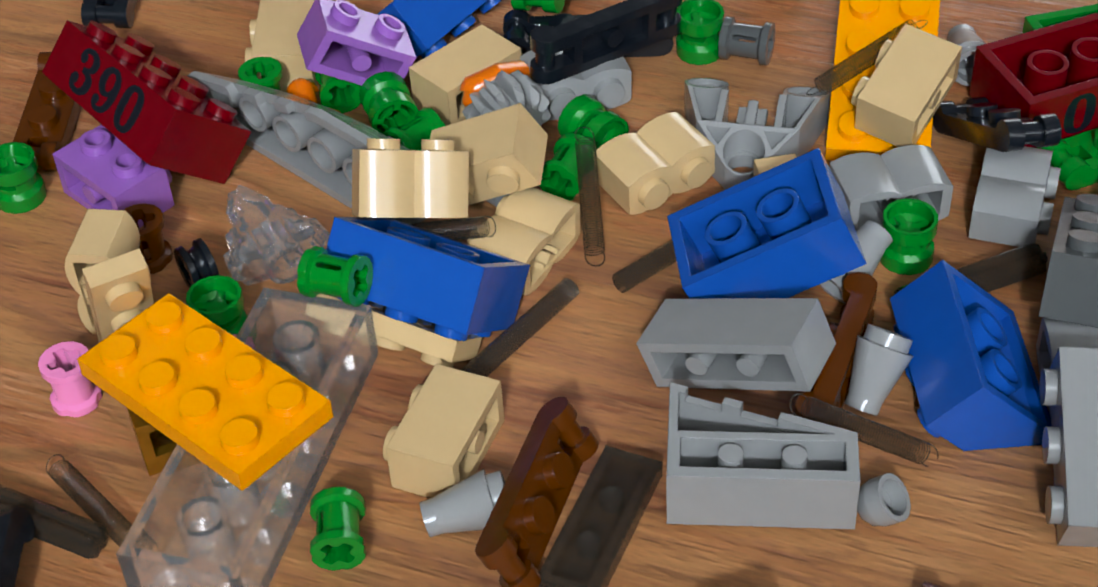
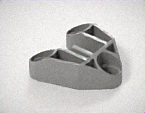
(795, 130)

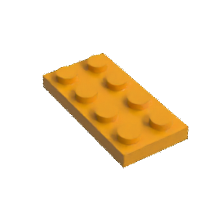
(858, 26)
(206, 390)

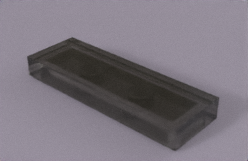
(602, 521)

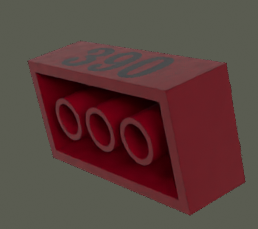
(1044, 73)
(147, 101)

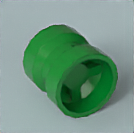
(699, 31)
(387, 101)
(590, 113)
(20, 185)
(912, 228)
(225, 302)

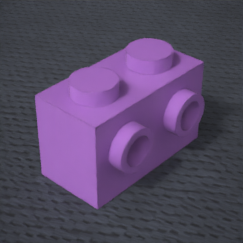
(353, 42)
(109, 176)

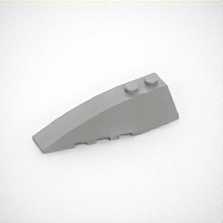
(297, 133)

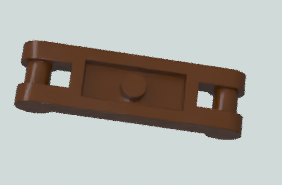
(47, 118)
(855, 315)
(535, 495)

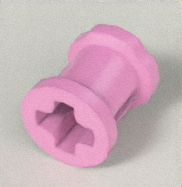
(72, 392)

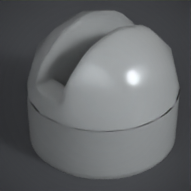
(883, 501)

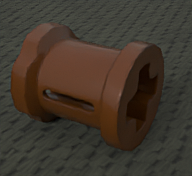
(151, 235)

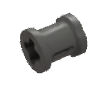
(733, 31)

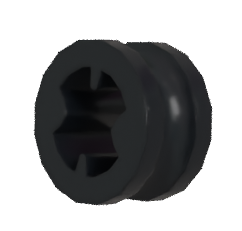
(195, 262)

